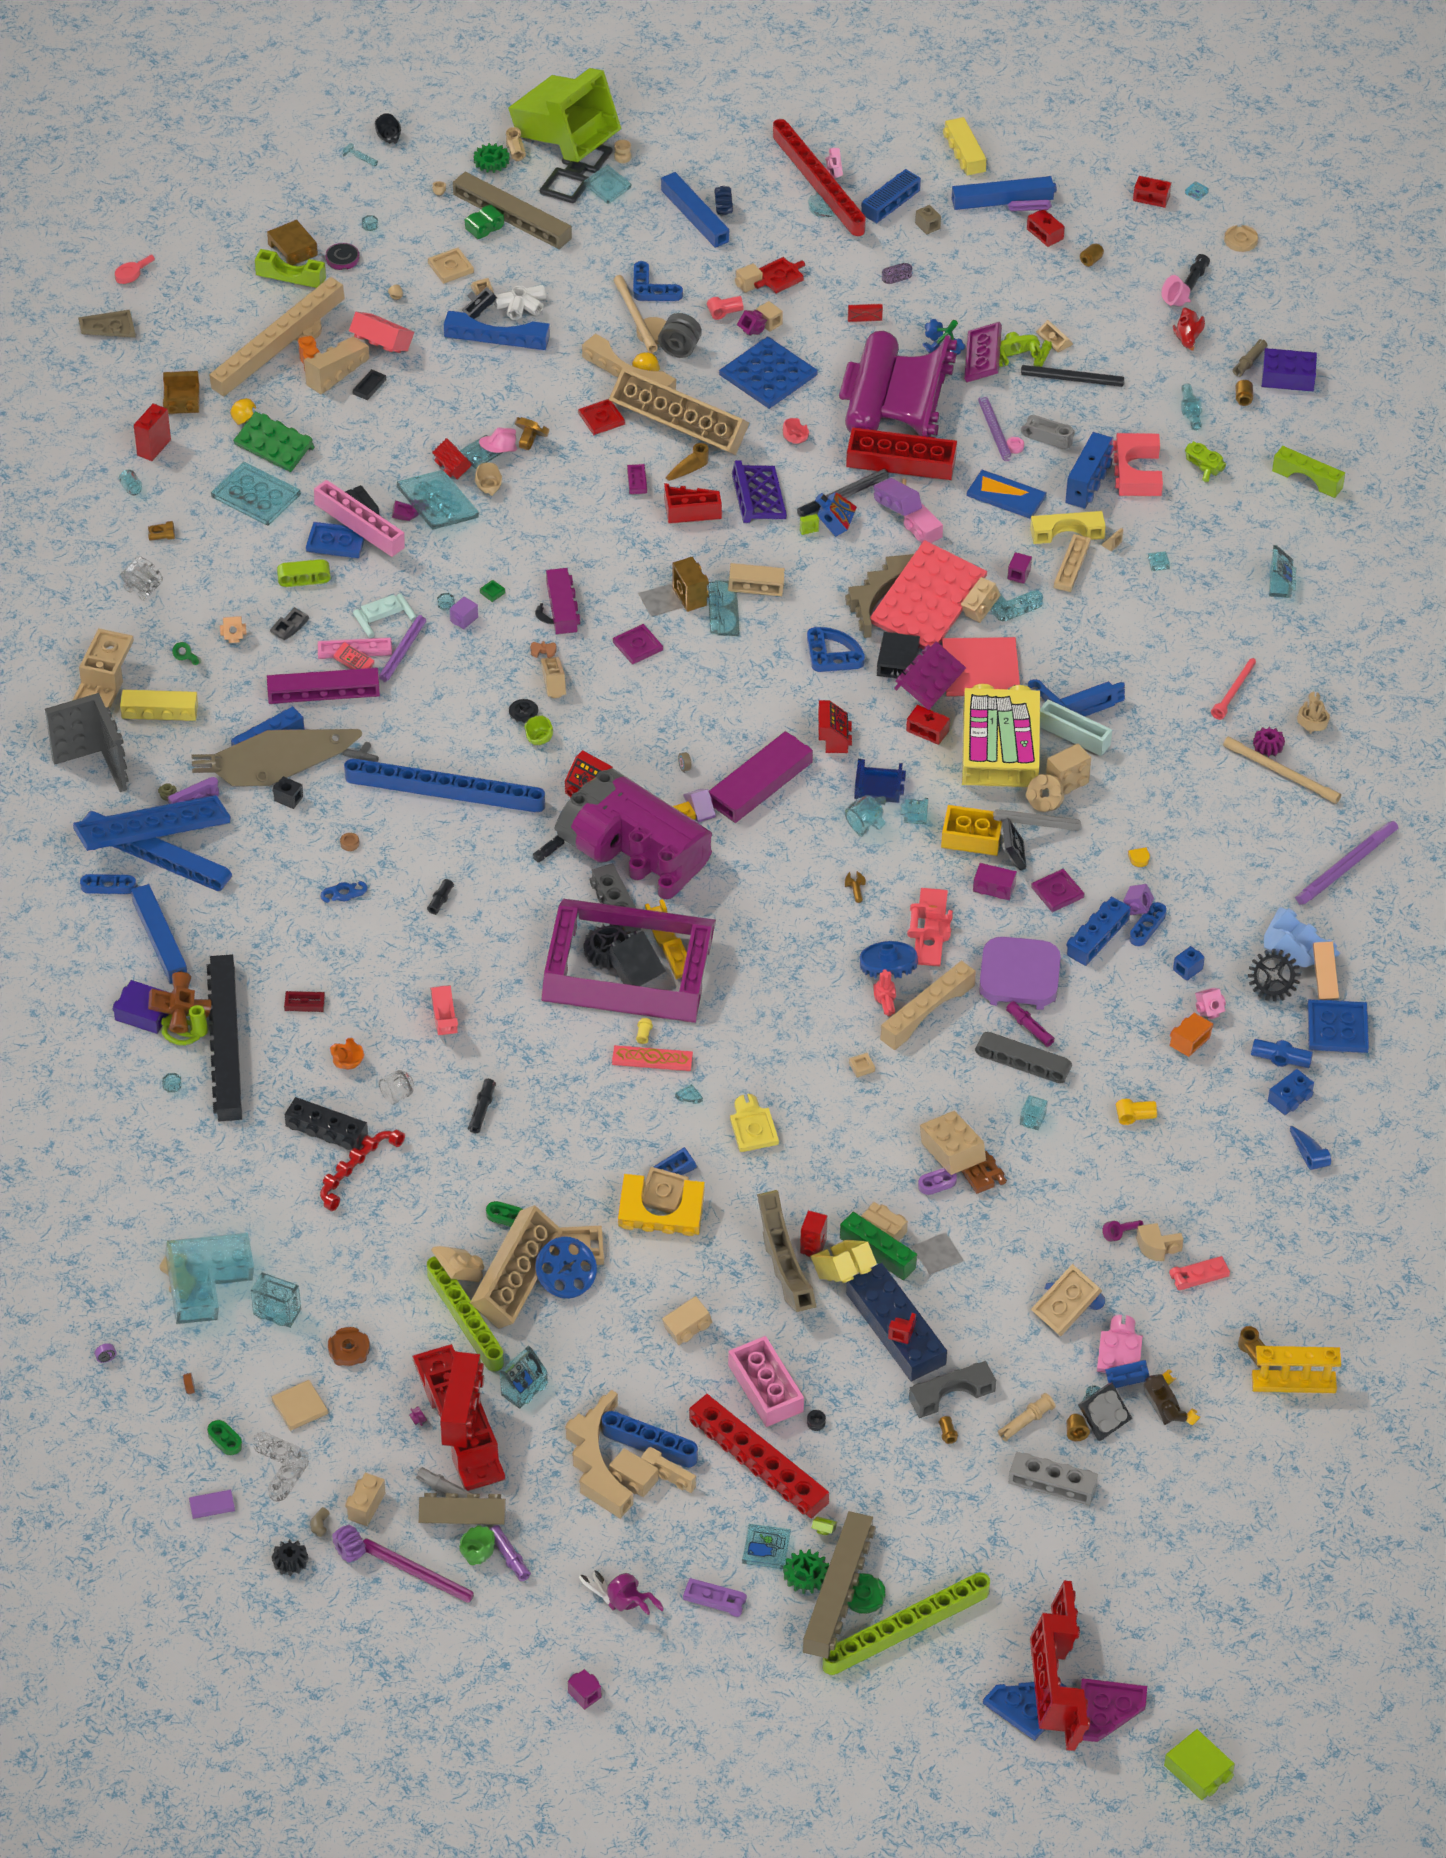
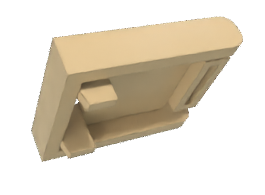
(584, 1234)

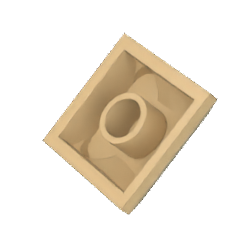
(459, 1263)

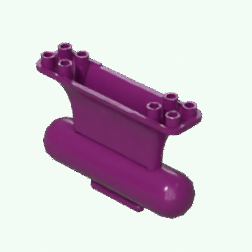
(896, 385)

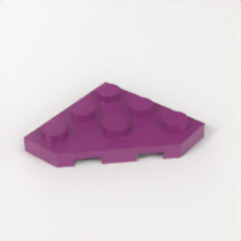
(1111, 1706)

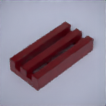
(309, 1001)

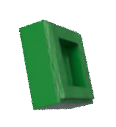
(492, 590)

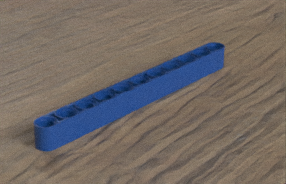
(444, 785)

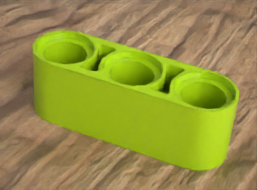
(303, 573)

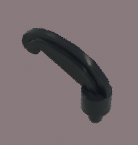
(541, 616)

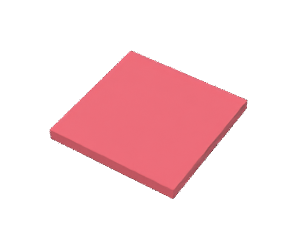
(986, 662)

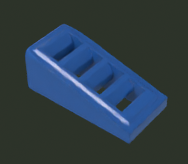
(677, 1157)

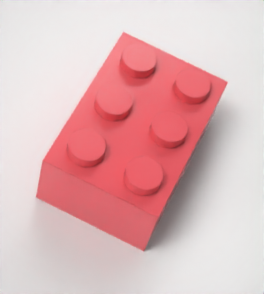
(381, 332)

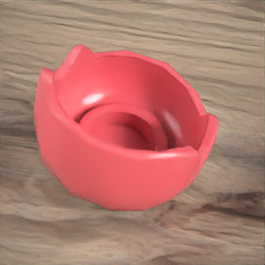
(794, 431)

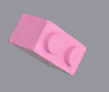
(924, 525)

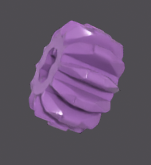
(348, 1543)

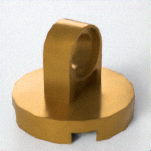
(530, 430)

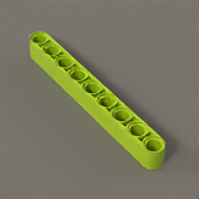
(912, 1615)

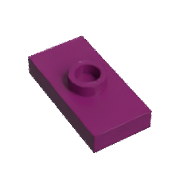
(637, 479)

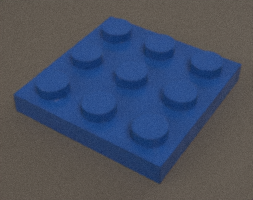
(1337, 1026)

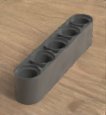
(1023, 1057)

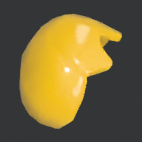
(646, 361)
(242, 410)

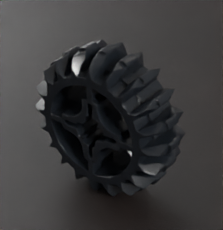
(602, 938)
(1280, 967)

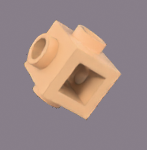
(236, 622)

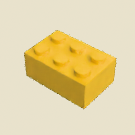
(971, 830)

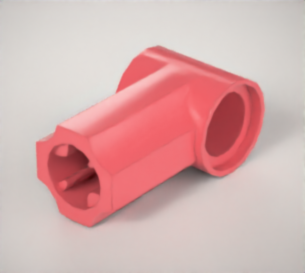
(719, 308)

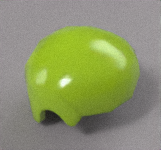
(538, 730)

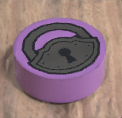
(105, 1352)

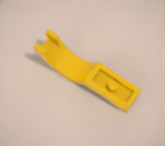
(671, 945)

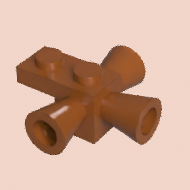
(177, 1002)

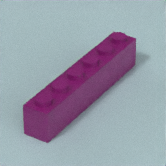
(323, 685)

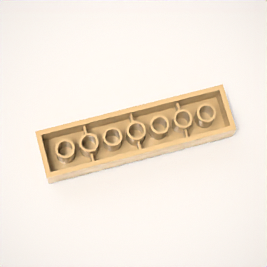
(679, 411)

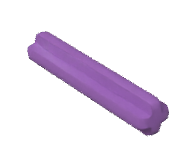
(1032, 205)

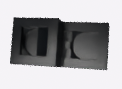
(290, 624)

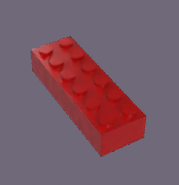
(901, 453)

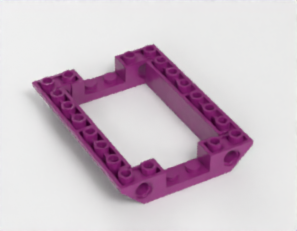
(623, 997)

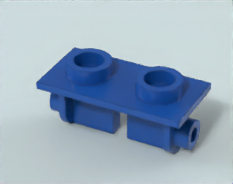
(1127, 1374)

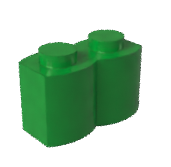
(484, 222)

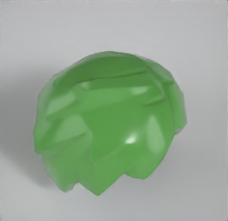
(477, 1544)

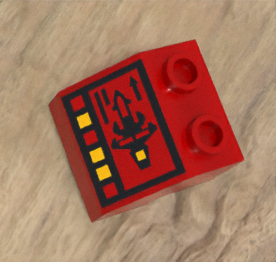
(833, 727)
(582, 771)

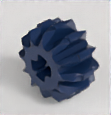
(723, 200)

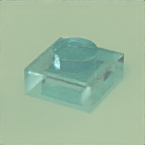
(1158, 561)

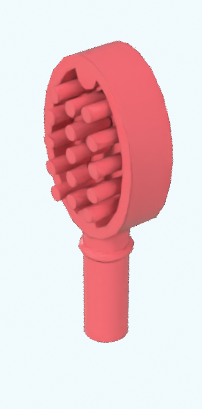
(131, 271)

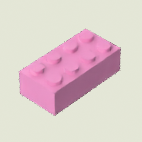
(766, 1381)

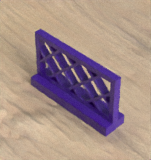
(745, 500)

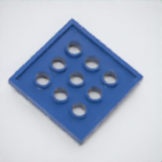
(756, 389)

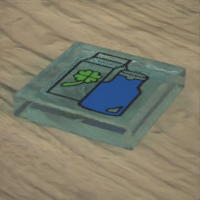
(766, 1546)

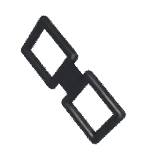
(574, 171)

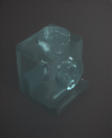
(915, 811)

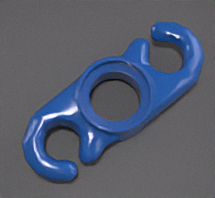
(334, 890)

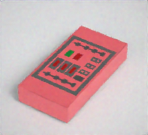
(352, 657)

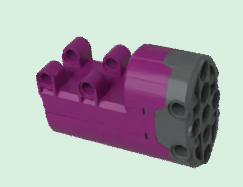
(622, 816)

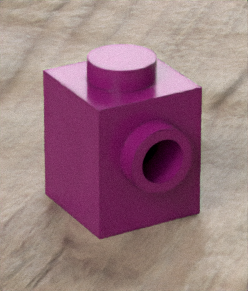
(1019, 567)
(584, 1688)

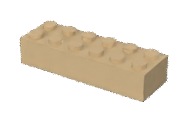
(514, 1267)

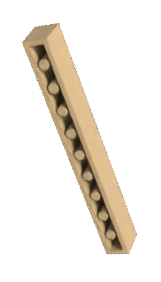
(276, 336)

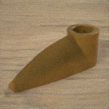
(691, 463)

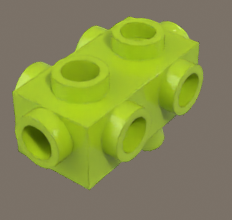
(1208, 461)

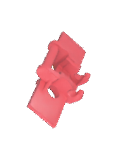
(936, 928)

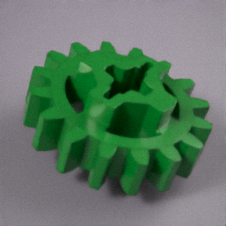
(491, 157)
(805, 1571)

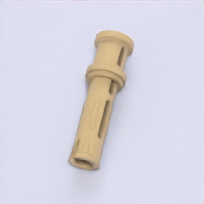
(1033, 1412)

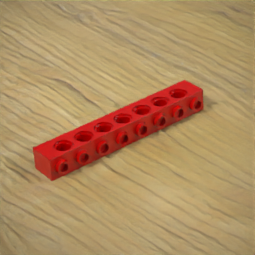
(769, 1457)

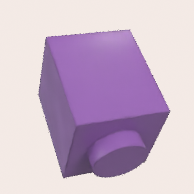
(463, 612)

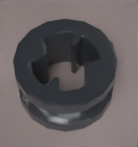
(810, 1420)

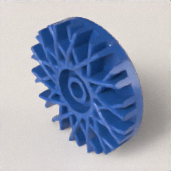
(889, 956)

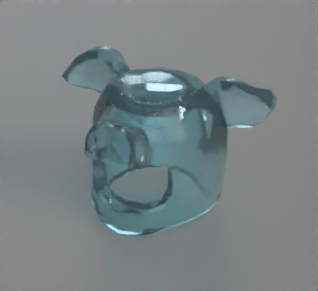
(864, 813)

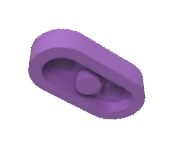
(936, 1181)

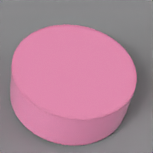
(1015, 445)

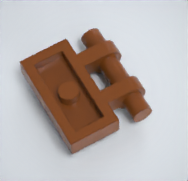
(980, 1178)

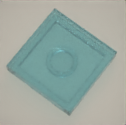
(607, 184)

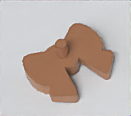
(549, 649)

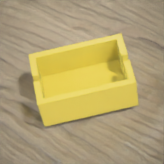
(847, 1260)

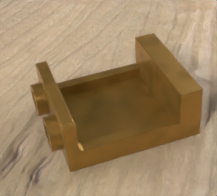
(293, 242)
(181, 392)

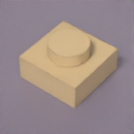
(862, 1065)

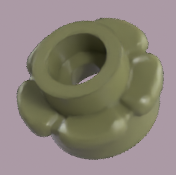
(166, 790)

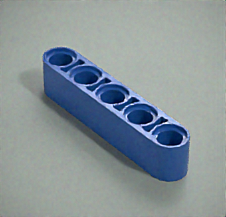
(636, 1435)

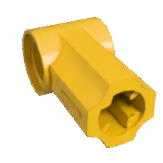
(1131, 1111)

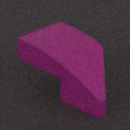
(403, 511)

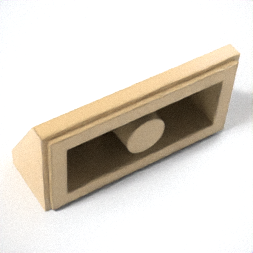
(1053, 334)

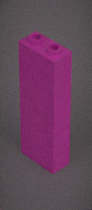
(760, 776)

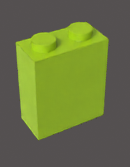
(1199, 1765)

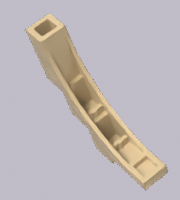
(597, 1481)

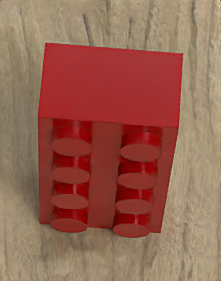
(461, 1399)

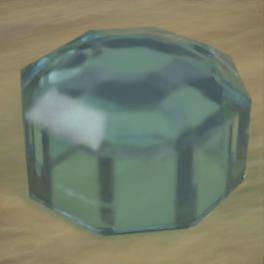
(370, 223)
(445, 601)
(172, 1082)

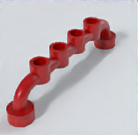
(357, 1156)

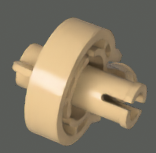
(1314, 716)

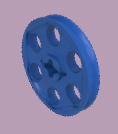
(568, 1276)

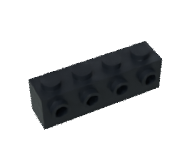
(325, 1124)

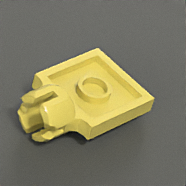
(752, 1125)

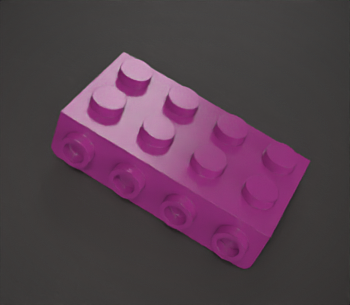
(930, 675)

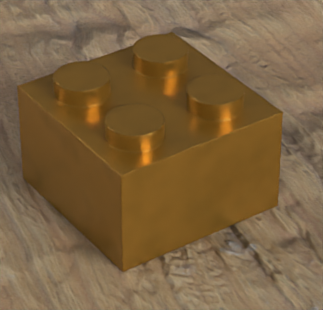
(690, 583)

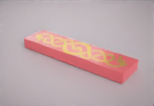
(652, 1058)

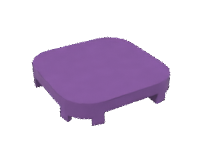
(1020, 971)

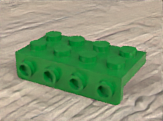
(273, 441)

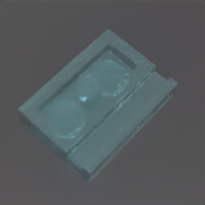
(477, 454)

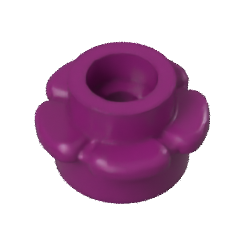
(417, 1416)

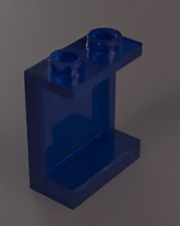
(879, 782)

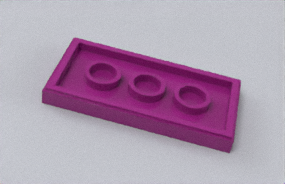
(983, 352)

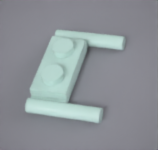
(380, 609)

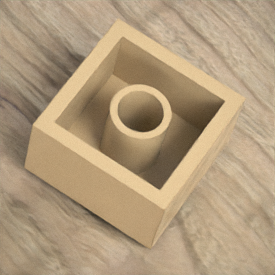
(1071, 767)

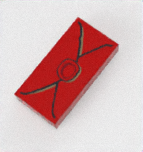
(865, 312)

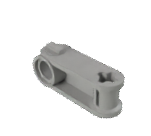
(1048, 432)

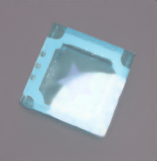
(1196, 191)

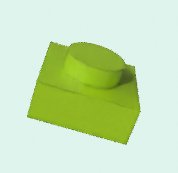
(809, 524)
(824, 1526)

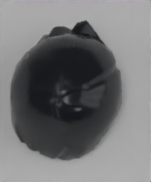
(388, 128)

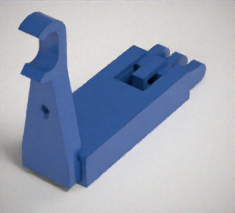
(1085, 701)

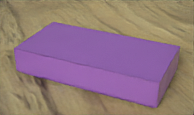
(211, 1504)

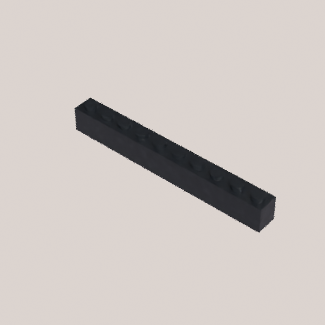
(225, 1041)

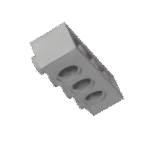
(1061, 1486)

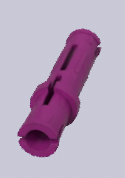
(1024, 1018)

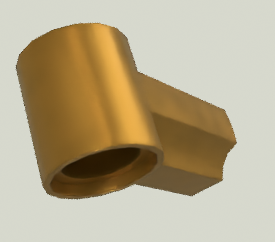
(1249, 1346)

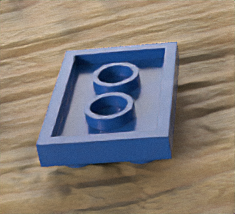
(334, 540)

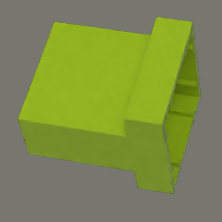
(568, 113)

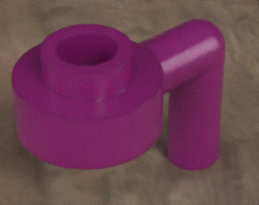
(1114, 1230)

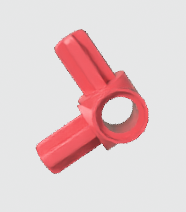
(885, 992)

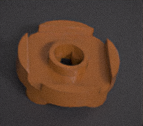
(352, 1356)

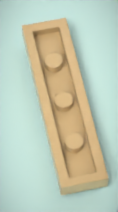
(1072, 563)

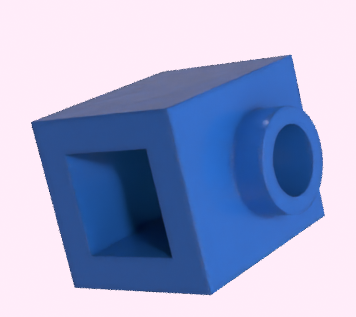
(1188, 963)

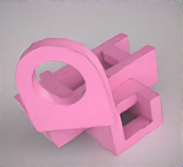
(833, 163)

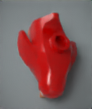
(1189, 327)

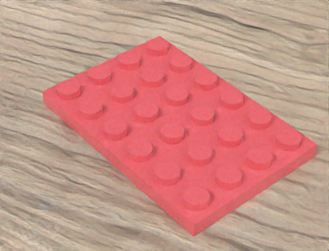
(927, 595)

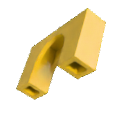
(684, 1220)

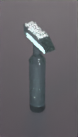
(349, 148)

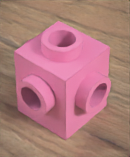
(1210, 1003)

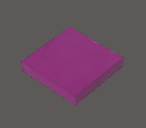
(637, 644)
(1057, 890)

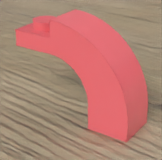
(443, 1010)

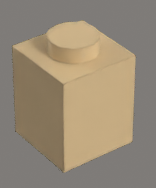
(747, 277)
(772, 314)

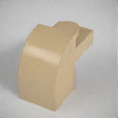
(1155, 1245)

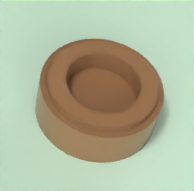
(349, 841)

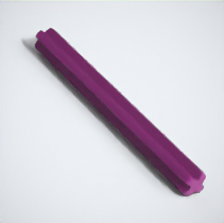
(418, 1571)

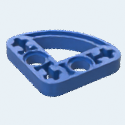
(827, 658)

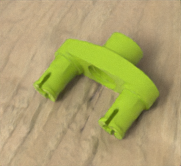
(1015, 344)

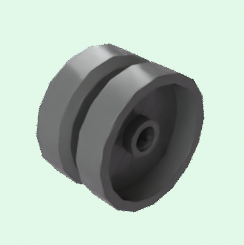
(680, 335)

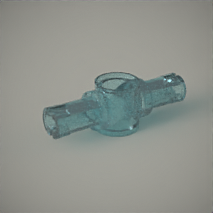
(1191, 406)

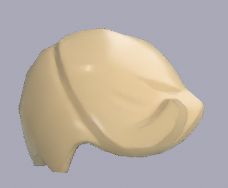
(488, 478)

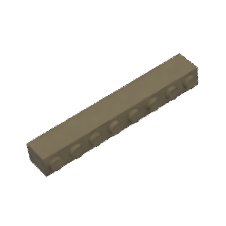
(514, 210)
(838, 1585)

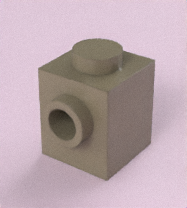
(928, 219)

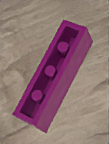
(561, 600)

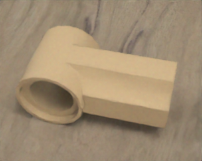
(515, 143)

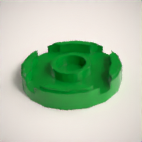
(868, 1594)

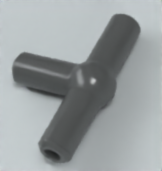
(362, 754)

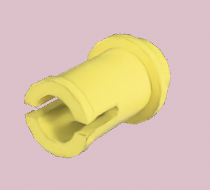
(644, 1028)

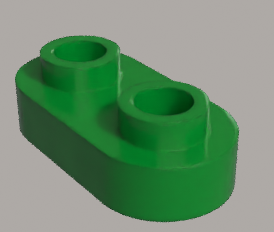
(506, 1213)
(226, 1438)

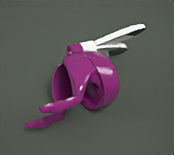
(621, 1592)

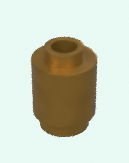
(1091, 254)
(1244, 392)

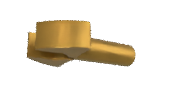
(855, 885)

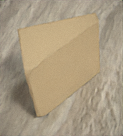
(480, 285)
(1114, 540)

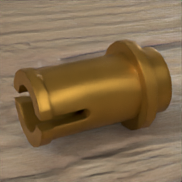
(949, 1435)

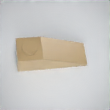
(553, 677)

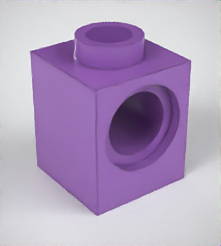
(1139, 899)

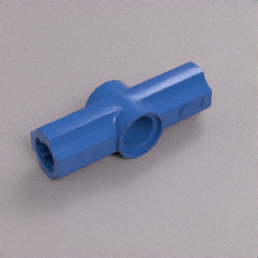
(1282, 1053)

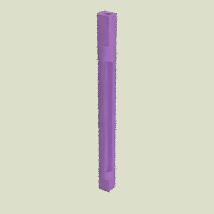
(1346, 863)

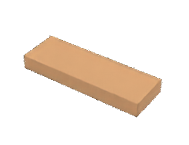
(1325, 971)

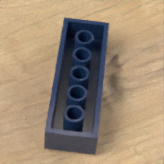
(883, 1300)

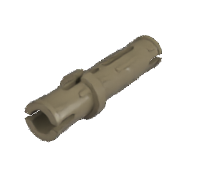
(1247, 360)

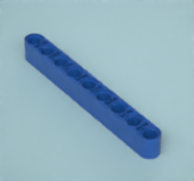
(175, 860)

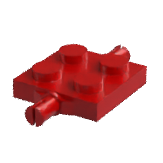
(780, 275)

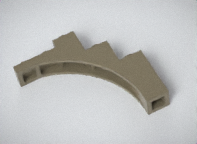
(865, 597)
(795, 1287)

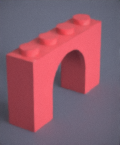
(1130, 480)

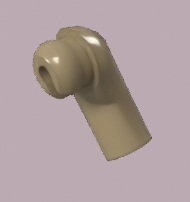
(317, 1522)

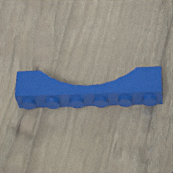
(529, 335)

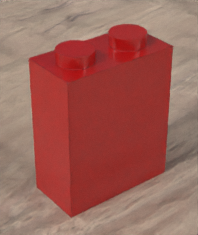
(152, 432)

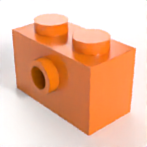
(1191, 1034)

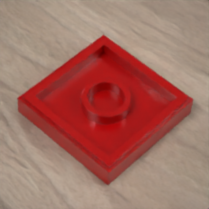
(601, 416)

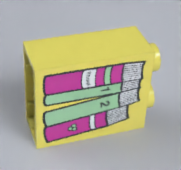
(1000, 736)

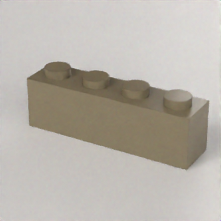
(462, 1510)

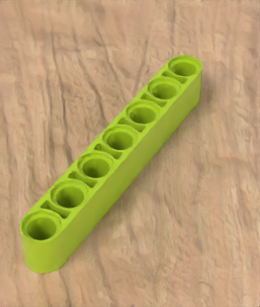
(471, 1322)

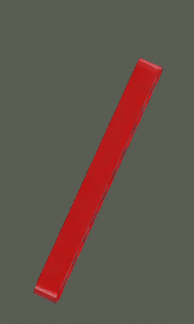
(819, 177)

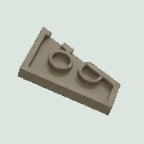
(108, 324)

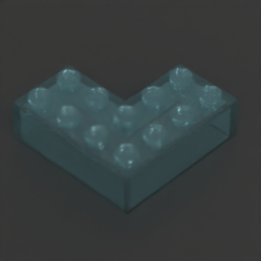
(200, 1264)

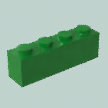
(886, 1250)

